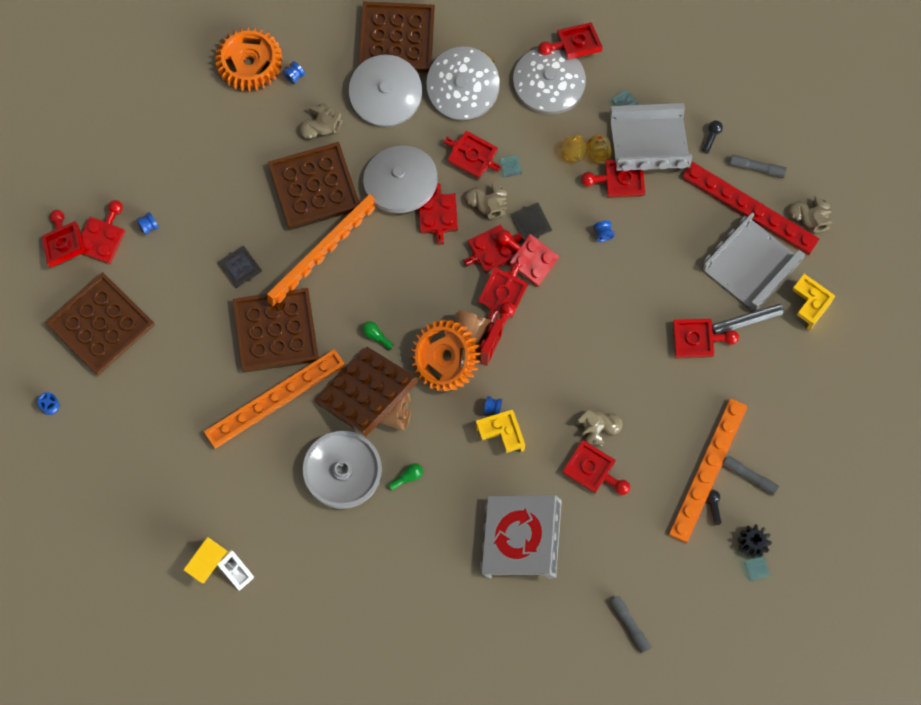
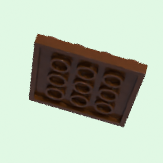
(398, 31)
(314, 185)
(100, 323)
(276, 333)
(366, 391)

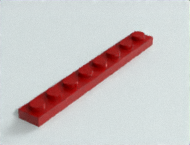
(746, 205)

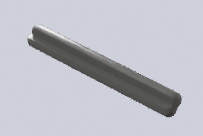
(747, 319)

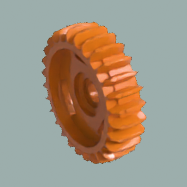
(238, 51)
(432, 354)

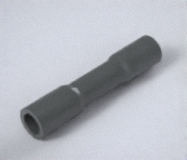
(770, 169)
(739, 468)
(637, 635)

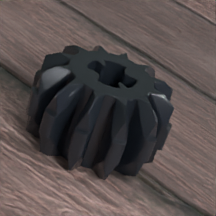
(759, 536)

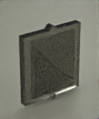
(531, 221)

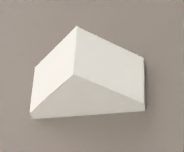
(235, 570)

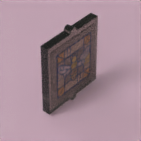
(239, 266)

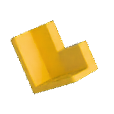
(817, 300)
(505, 426)
(205, 560)

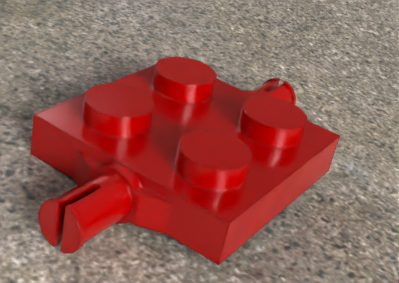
(472, 154)
(439, 215)
(489, 252)
(502, 288)

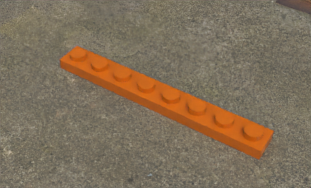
(318, 254)
(274, 399)
(708, 471)

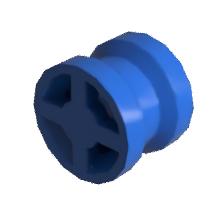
(293, 72)
(147, 223)
(603, 231)
(47, 399)
(492, 406)

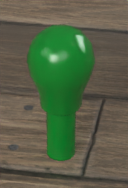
(372, 331)
(411, 473)

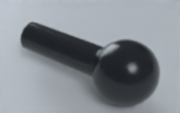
(715, 128)
(713, 499)

